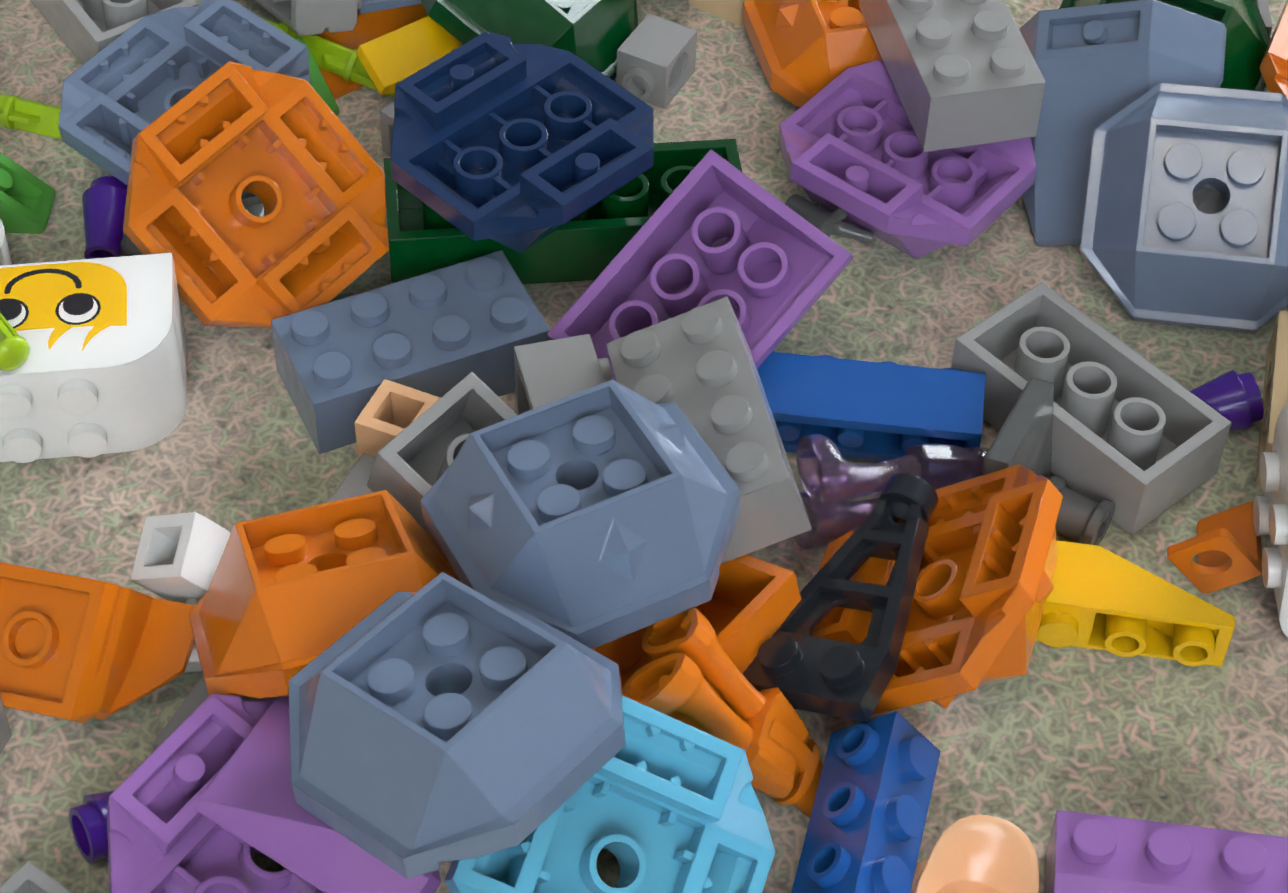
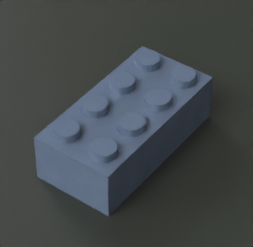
(409, 332)

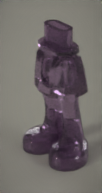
(833, 482)

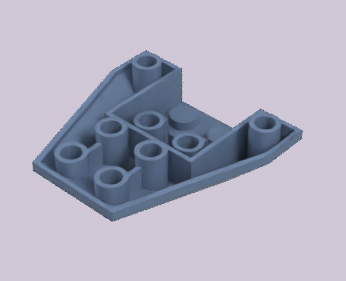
(1093, 69)

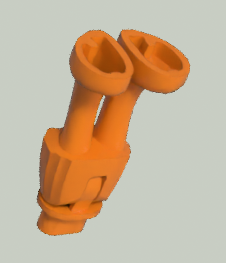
(761, 723)

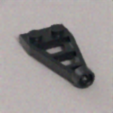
(840, 675)

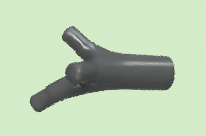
(828, 221)

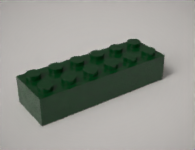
(575, 252)

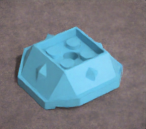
(666, 806)

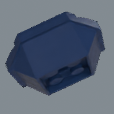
(516, 138)

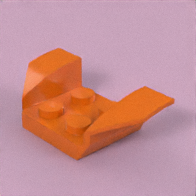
(85, 644)

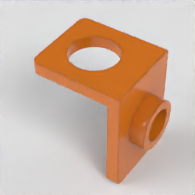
(1225, 550)

